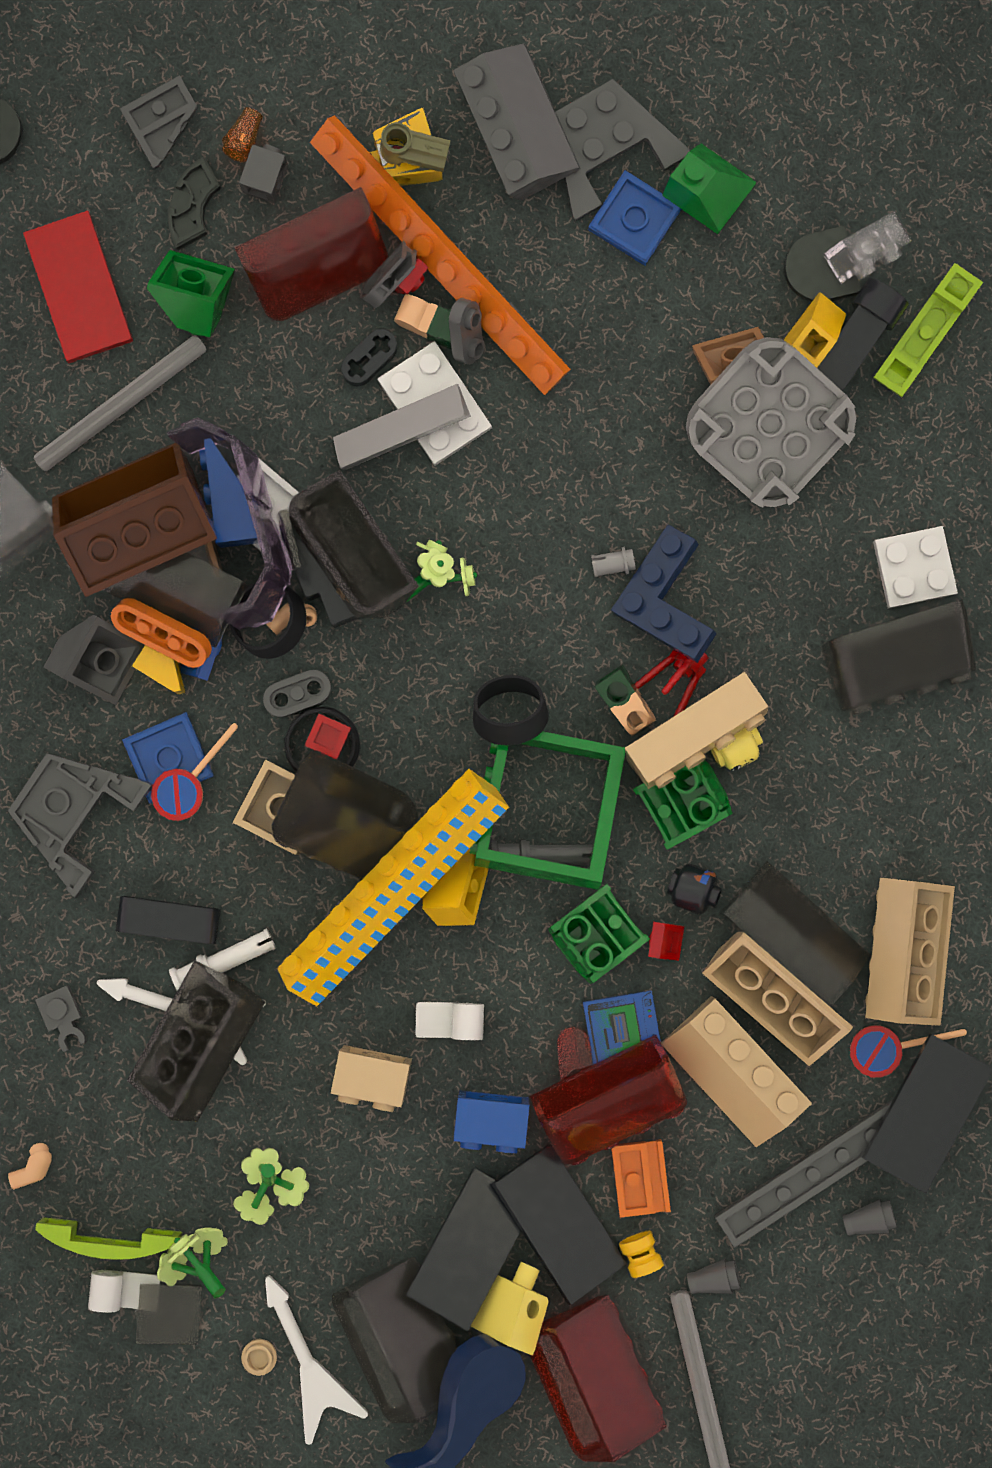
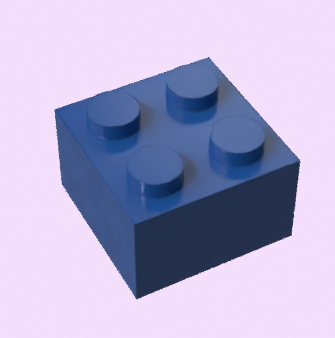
(491, 1121)

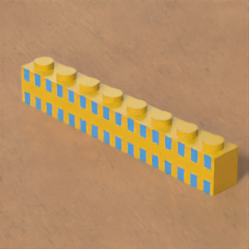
(392, 887)

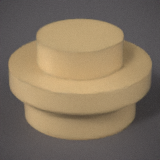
(259, 1357)

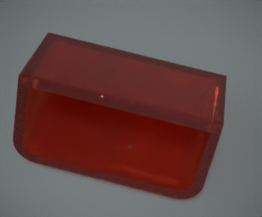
(314, 256)
(610, 1101)
(596, 1382)

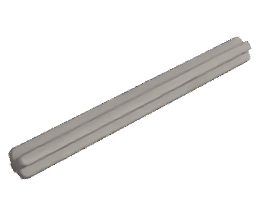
(120, 403)
(699, 1379)

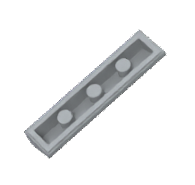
(400, 427)

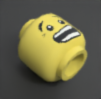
(740, 752)

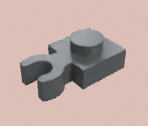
(59, 1011)

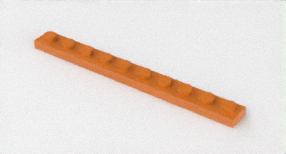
(439, 254)

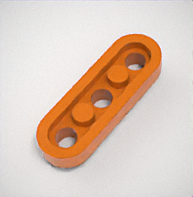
(148, 628)

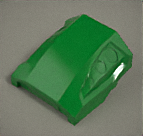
(678, 805)
(603, 928)

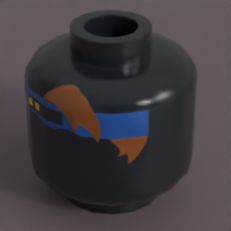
(694, 889)

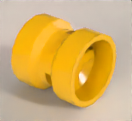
(641, 1254)

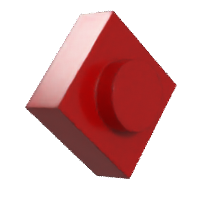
(414, 279)
(328, 736)
(666, 941)

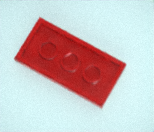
(78, 287)

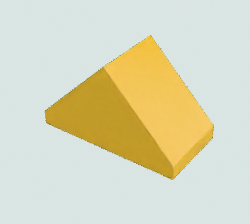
(160, 668)

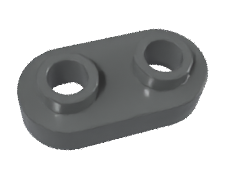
(466, 331)
(297, 692)

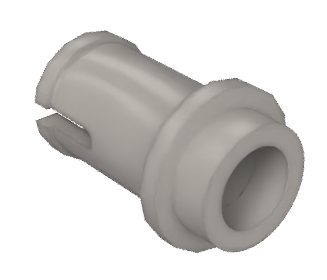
(613, 562)

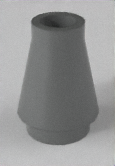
(871, 1219)
(716, 1278)

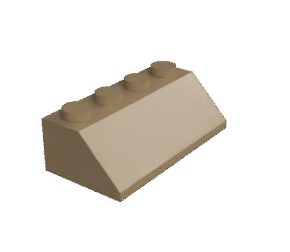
(696, 731)
(909, 952)
(776, 998)
(735, 1072)

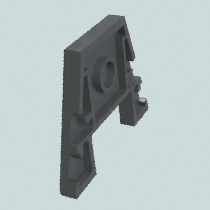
(604, 127)
(59, 802)

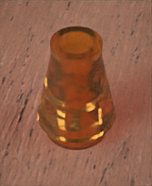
(242, 135)

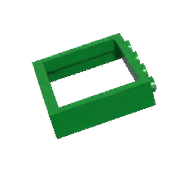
(549, 870)

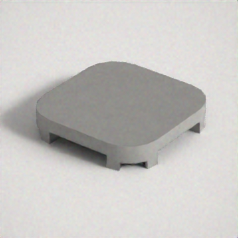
(770, 422)

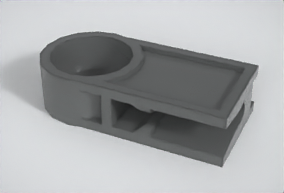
(389, 275)

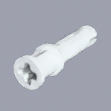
(229, 957)

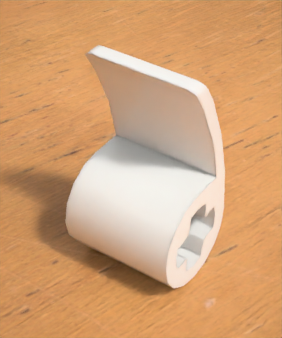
(450, 1020)
(116, 1289)

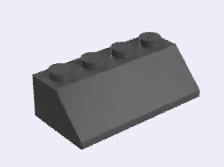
(517, 120)

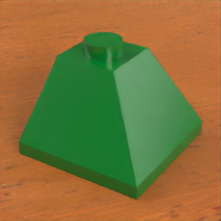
(708, 187)
(191, 291)

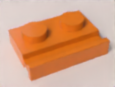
(640, 1178)

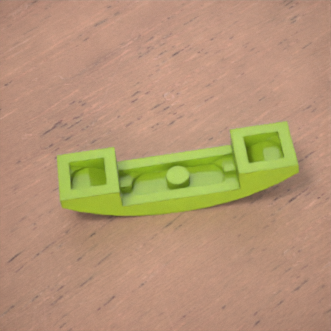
(928, 330)
(64, 1235)

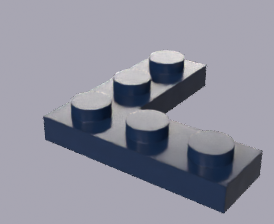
(643, 603)

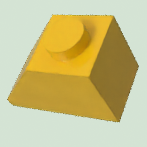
(457, 893)

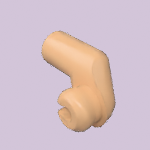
(282, 617)
(35, 1169)

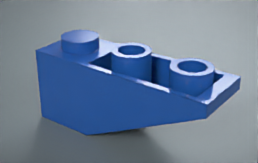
(228, 501)

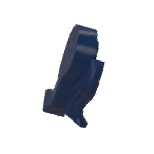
(475, 1389)

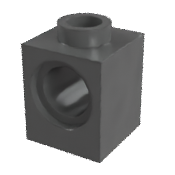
(263, 172)

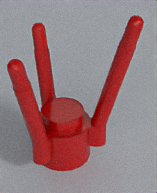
(683, 667)

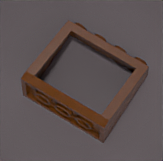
(131, 519)

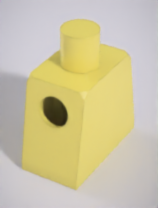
(513, 1310)

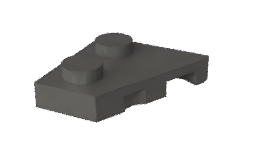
(160, 118)

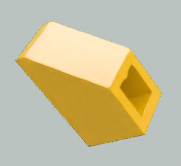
(817, 329)

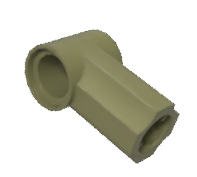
(419, 148)

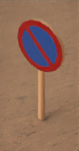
(178, 792)
(879, 1051)

